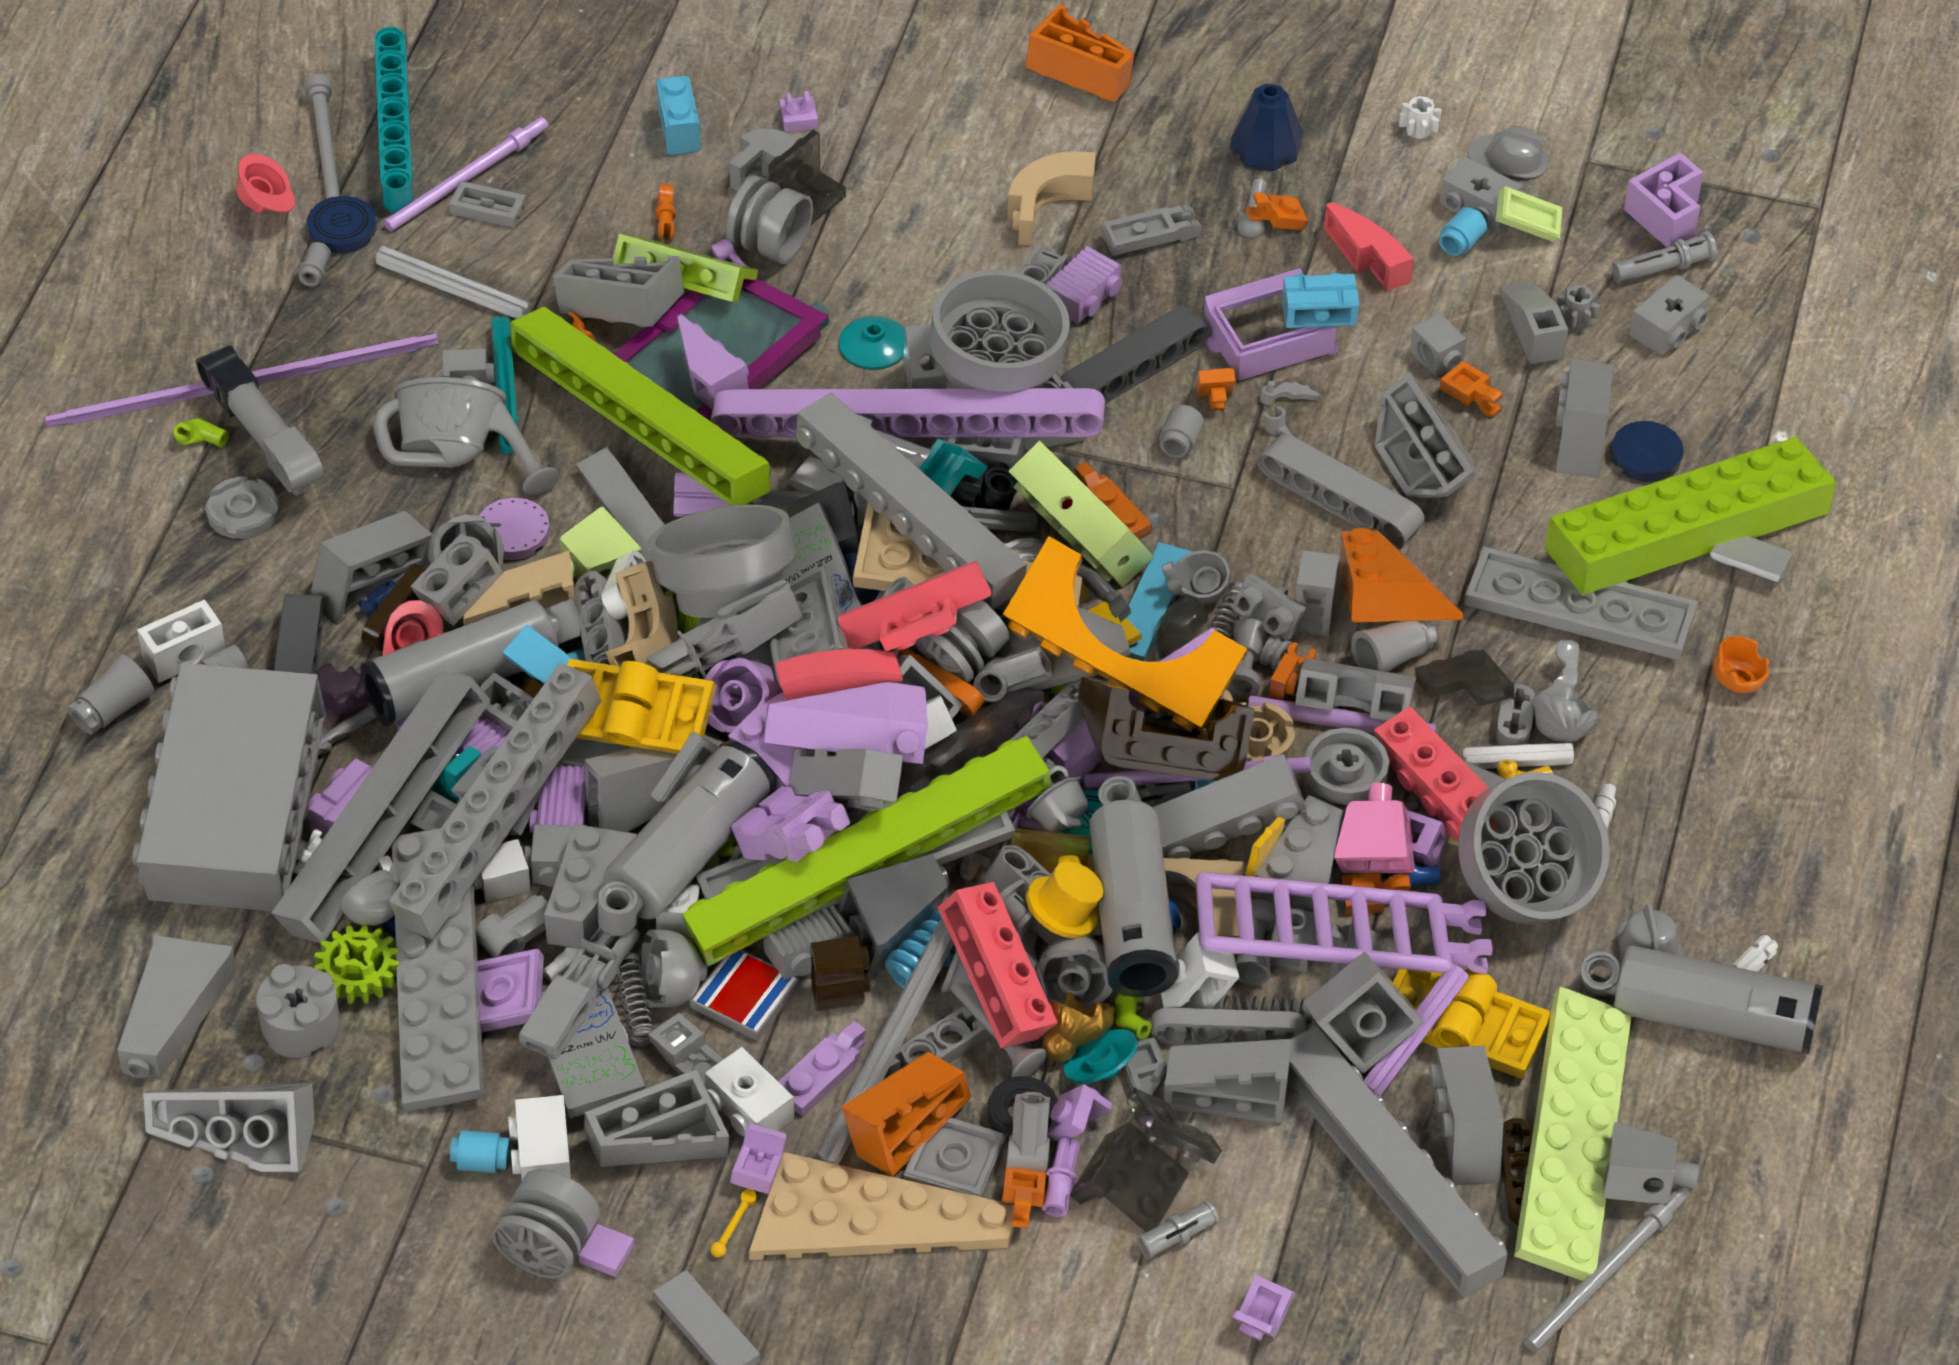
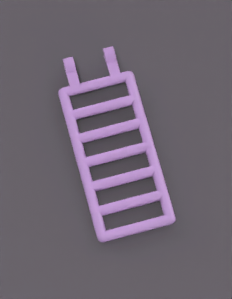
(1440, 915)

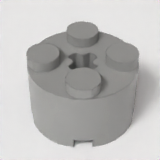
(298, 1010)

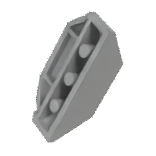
(1420, 443)
(1063, 672)

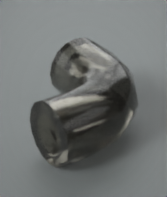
(1179, 624)

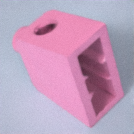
(1376, 835)

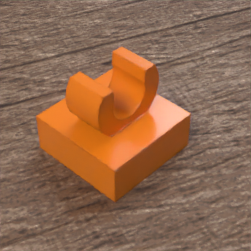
(1215, 385)

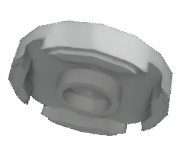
(242, 507)

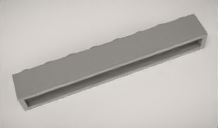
(906, 496)
(381, 805)
(1394, 1164)

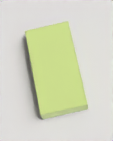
(1529, 214)

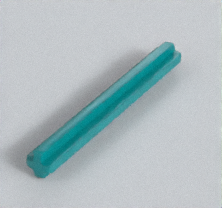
(504, 370)

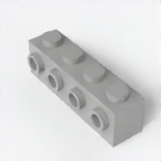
(1229, 808)

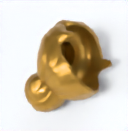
(1075, 1027)

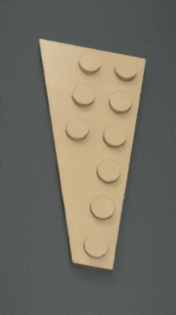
(888, 555)
(860, 1212)

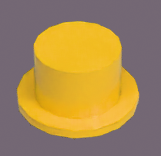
(1066, 900)

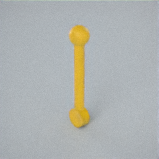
(748, 1199)

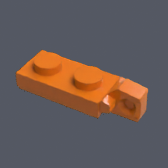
(1114, 499)

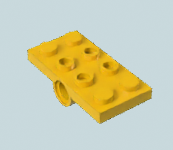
(645, 706)
(1482, 1017)

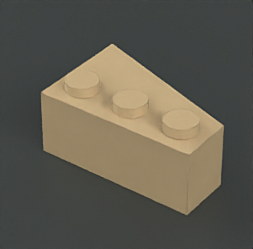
(544, 580)

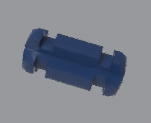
(375, 598)

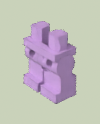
(789, 825)

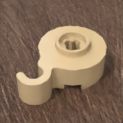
(1270, 732)

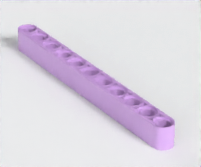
(920, 411)

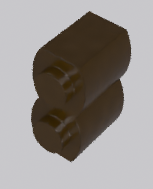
(839, 973)

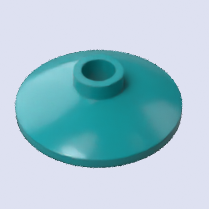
(872, 342)
(1102, 1057)

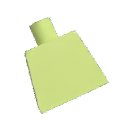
(596, 544)

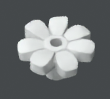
(306, 853)

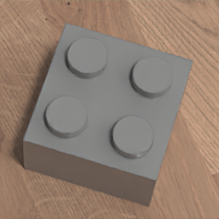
(1363, 1012)

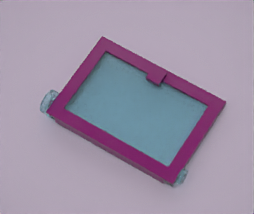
(761, 329)

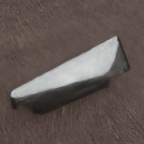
(974, 738)

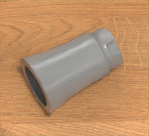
(1392, 644)
(111, 695)

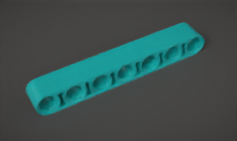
(393, 119)

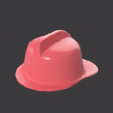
(263, 185)
(410, 624)

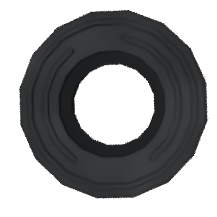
(1004, 1096)

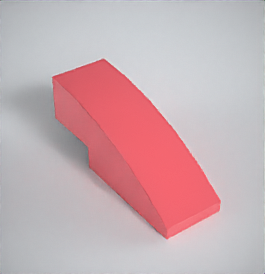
(1368, 246)
(836, 671)

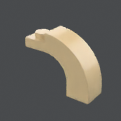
(1045, 181)
(649, 613)

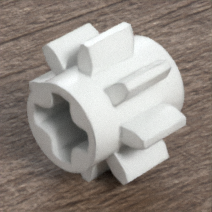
(1420, 117)

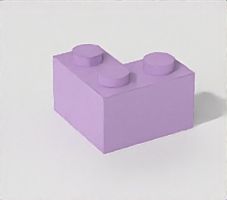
(1666, 199)

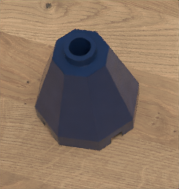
(1267, 130)

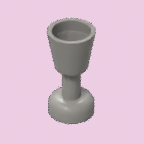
(1252, 636)
(1253, 968)

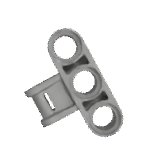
(1012, 874)

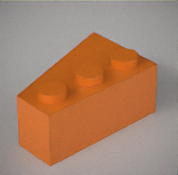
(1078, 56)
(904, 1111)

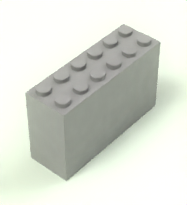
(230, 787)

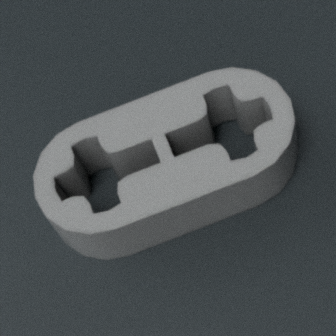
(1522, 717)

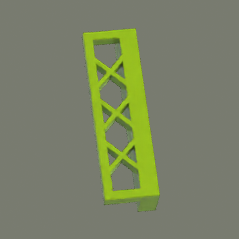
(698, 271)

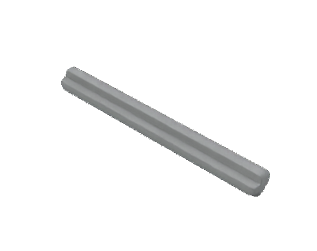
(452, 282)

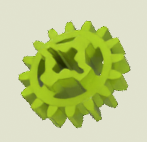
(358, 963)

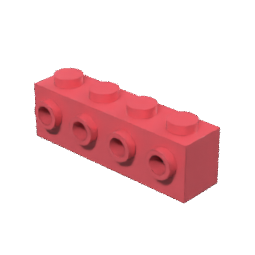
(1430, 769)
(997, 965)

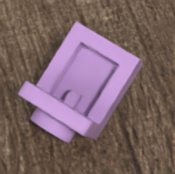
(1075, 1110)
(758, 1158)
(1263, 1309)

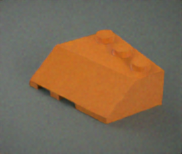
(1386, 584)

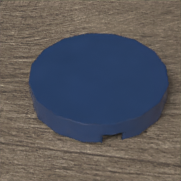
(1647, 451)

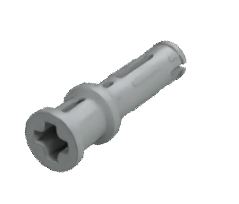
(1679, 255)

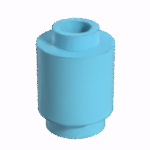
(1462, 231)
(480, 1151)

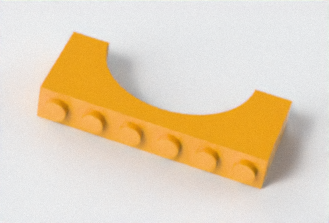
(1181, 687)

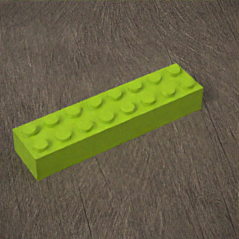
(1689, 515)

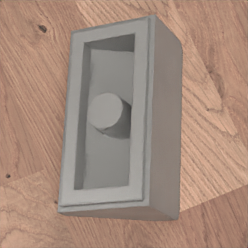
(1754, 557)

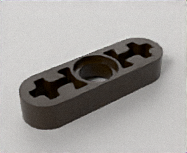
(402, 592)
(1514, 1186)

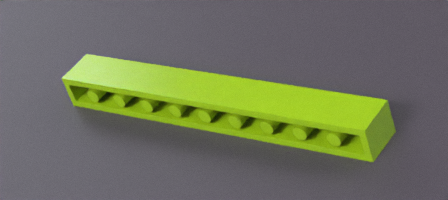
(641, 407)
(879, 840)

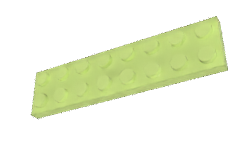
(1572, 1135)

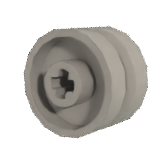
(1344, 767)

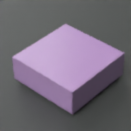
(606, 1250)

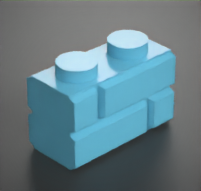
(678, 115)
(1320, 300)

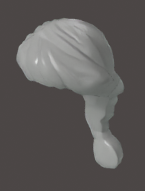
(1557, 710)

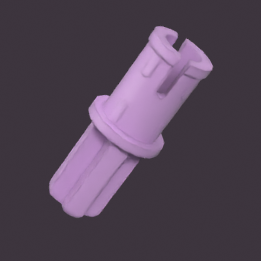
(1061, 1178)

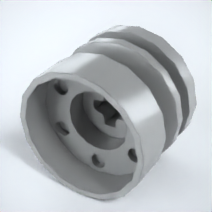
(769, 219)
(960, 649)
(546, 1223)

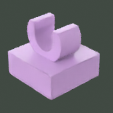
(798, 113)

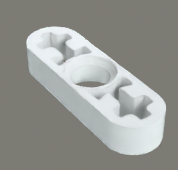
(611, 593)

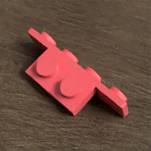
(916, 610)

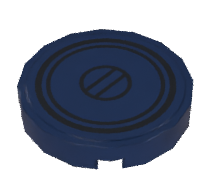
(342, 223)

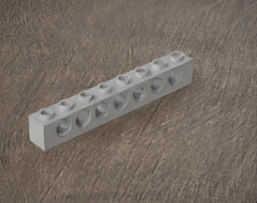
(495, 801)

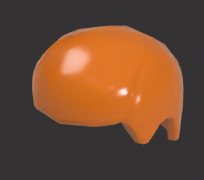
(1739, 665)

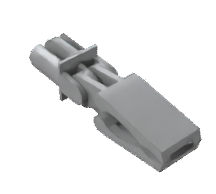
(736, 629)
(572, 995)

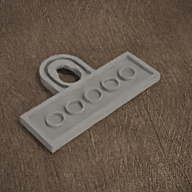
(1547, 597)

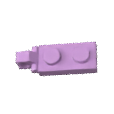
(824, 1067)

